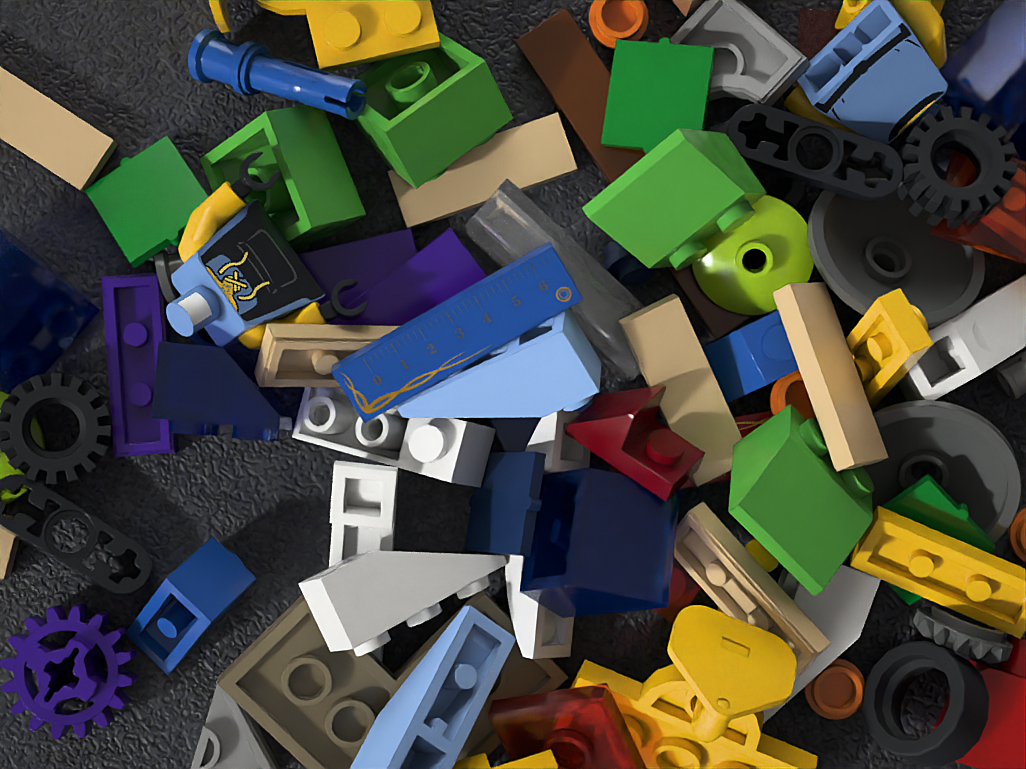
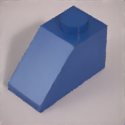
(751, 357)
(190, 604)

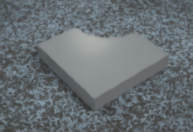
(749, 55)

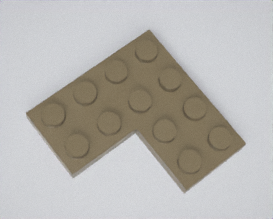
(327, 701)

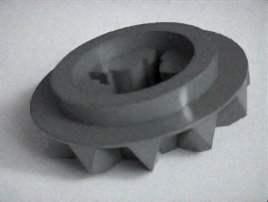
(962, 634)

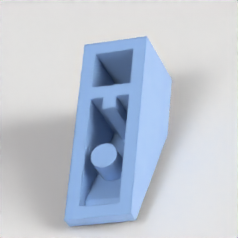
(526, 377)
(440, 698)

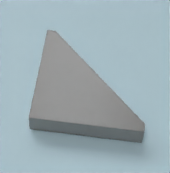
(231, 738)

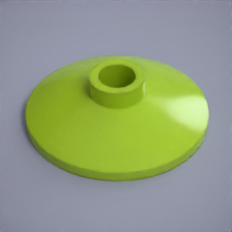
(777, 232)

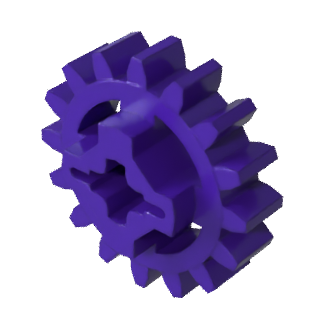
(92, 682)

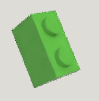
(430, 109)
(313, 185)
(678, 198)
(797, 500)

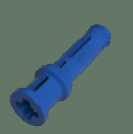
(254, 70)

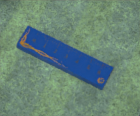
(457, 332)

